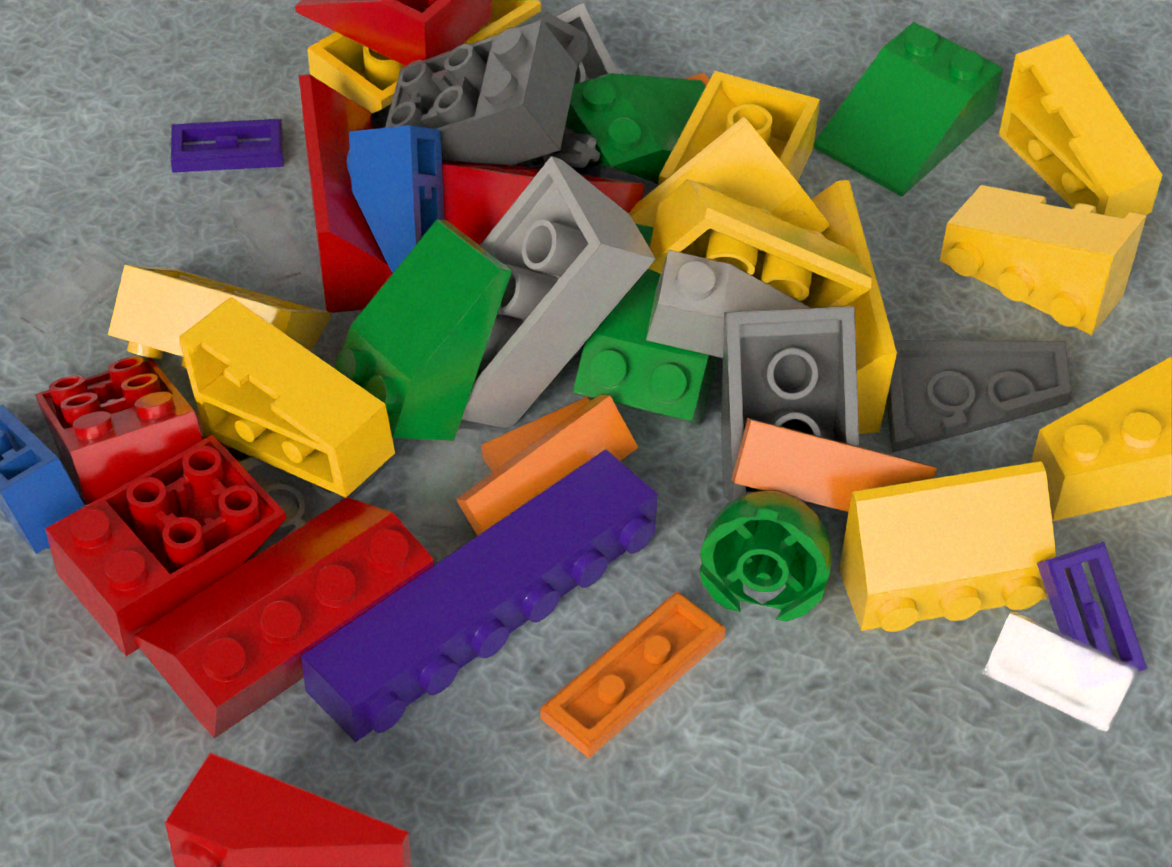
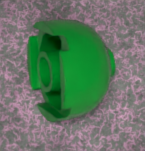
(767, 544)

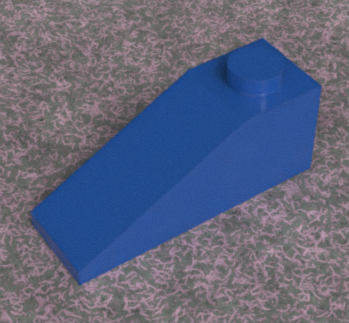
(397, 185)
(32, 483)

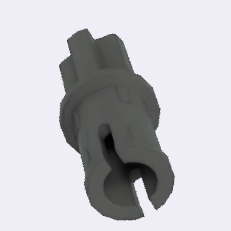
(575, 150)

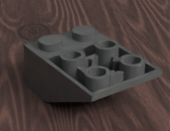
(491, 97)

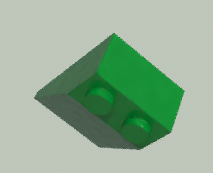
(911, 109)
(633, 119)
(427, 333)
(639, 371)

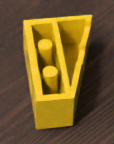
(1075, 133)
(1044, 254)
(283, 401)
(1111, 447)

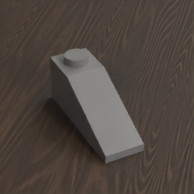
(697, 293)

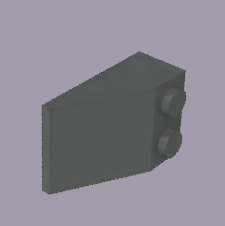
(789, 373)

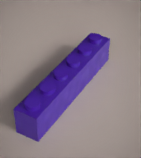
(479, 596)

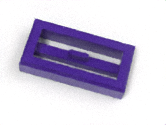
(227, 151)
(1110, 595)

